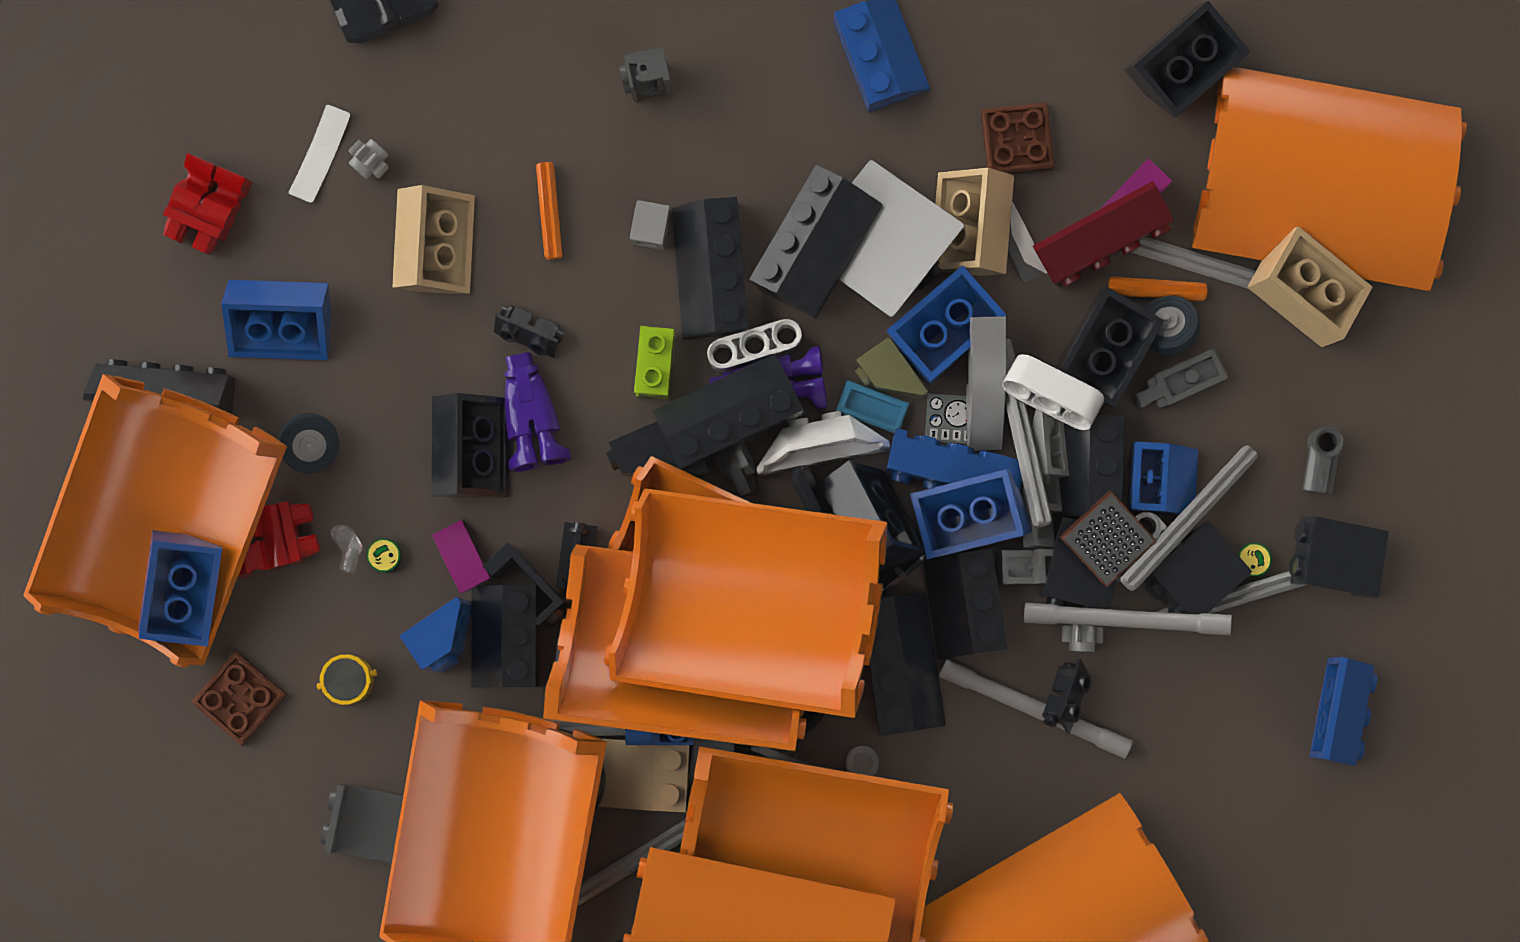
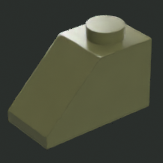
(889, 371)

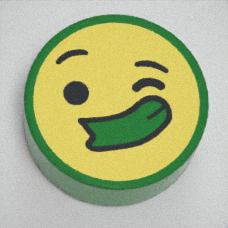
(384, 555)
(1256, 558)

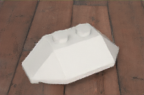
(820, 443)

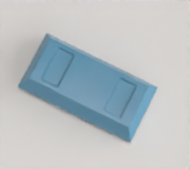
(872, 407)

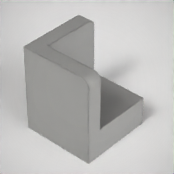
(650, 225)

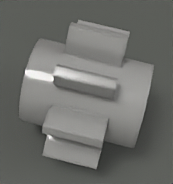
(368, 159)
(1082, 637)

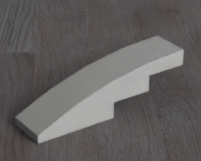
(986, 374)
(1053, 461)
(1027, 566)

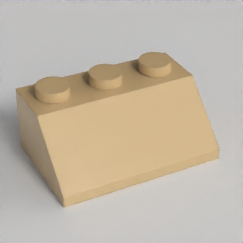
(984, 205)
(433, 240)
(1310, 288)

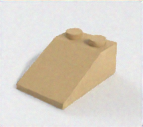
(646, 776)

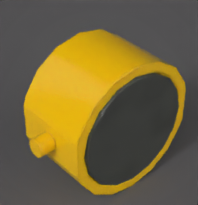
(346, 679)

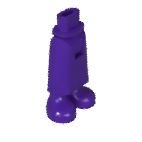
(809, 365)
(530, 416)

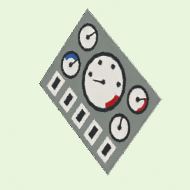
(946, 418)

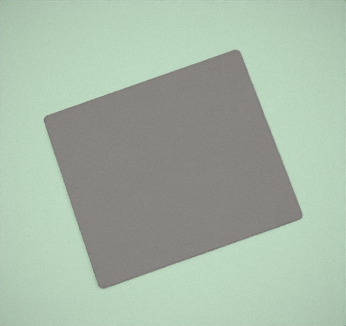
(900, 242)

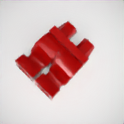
(204, 211)
(281, 539)

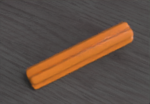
(549, 211)
(1158, 288)

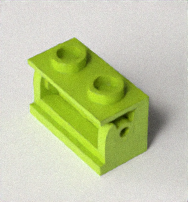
(654, 362)

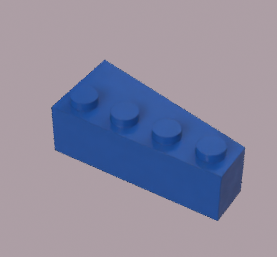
(939, 465)

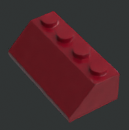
(1104, 234)

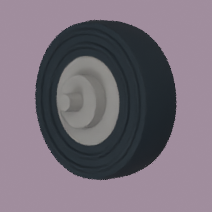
(1180, 325)
(310, 443)

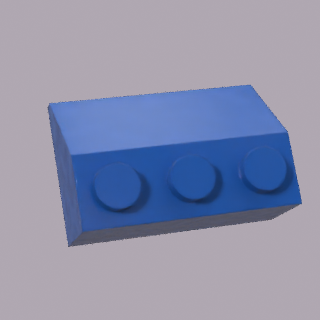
(880, 52)
(277, 319)
(938, 327)
(970, 513)
(179, 589)
(440, 636)
(1343, 711)

